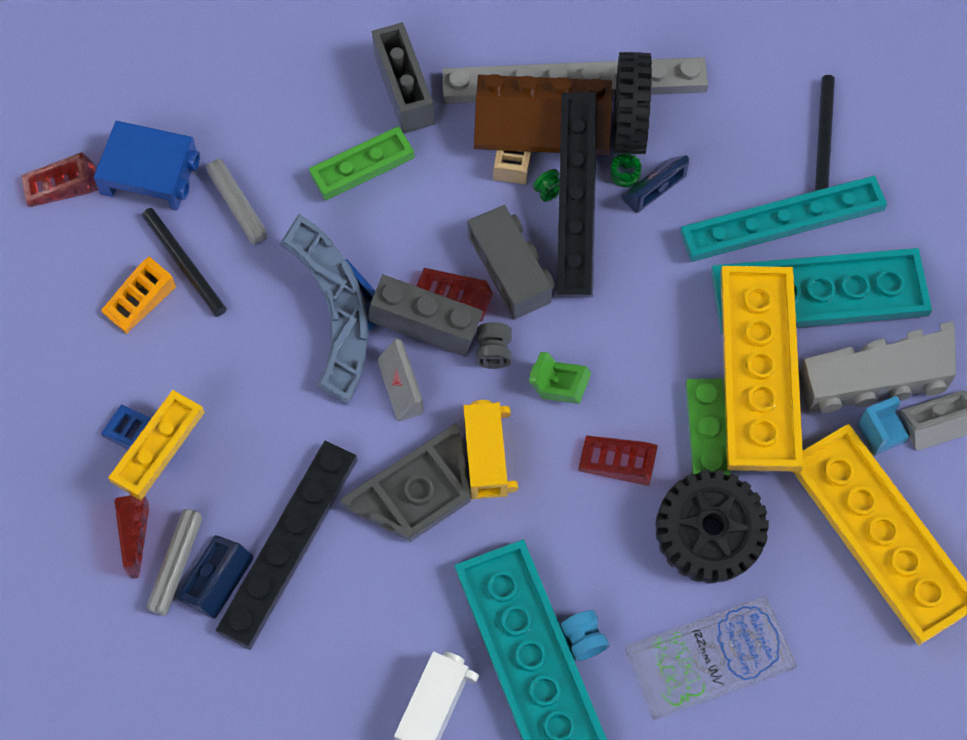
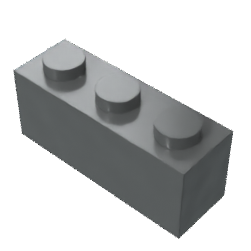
(403, 77)
(510, 261)
(424, 315)

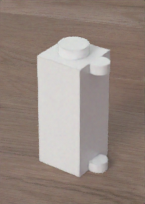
(435, 697)

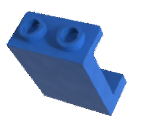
(147, 163)

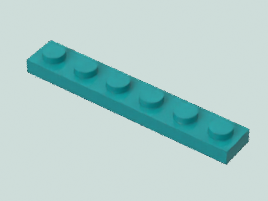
(783, 218)

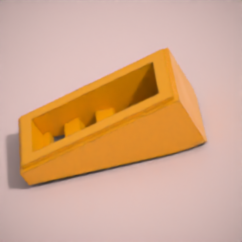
(130, 287)

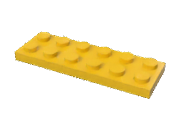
(761, 369)
(884, 534)

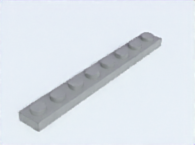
(667, 77)

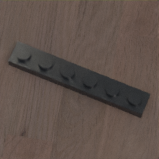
(577, 195)
(286, 545)

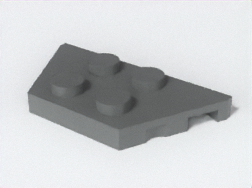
(416, 489)

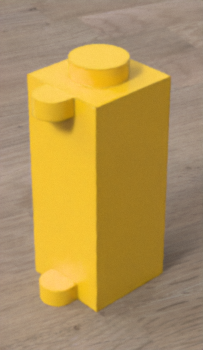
(486, 450)

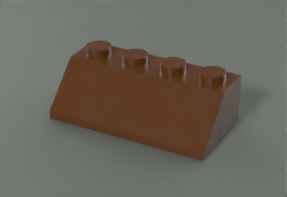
(526, 112)

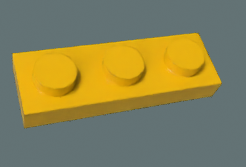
(156, 445)

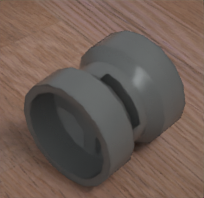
(493, 345)

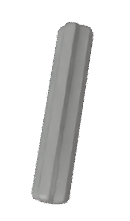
(236, 201)
(174, 562)

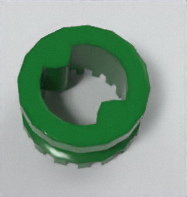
(626, 161)
(548, 184)

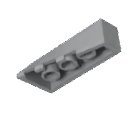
(881, 371)

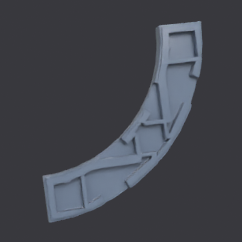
(343, 301)

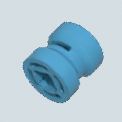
(584, 635)

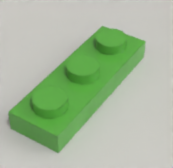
(361, 163)
(706, 424)

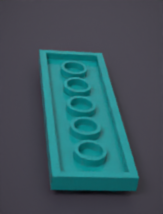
(850, 287)
(527, 646)

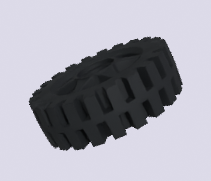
(632, 102)
(732, 506)

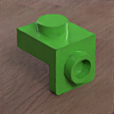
(559, 380)

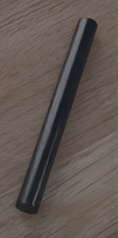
(825, 132)
(184, 262)

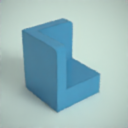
(882, 426)

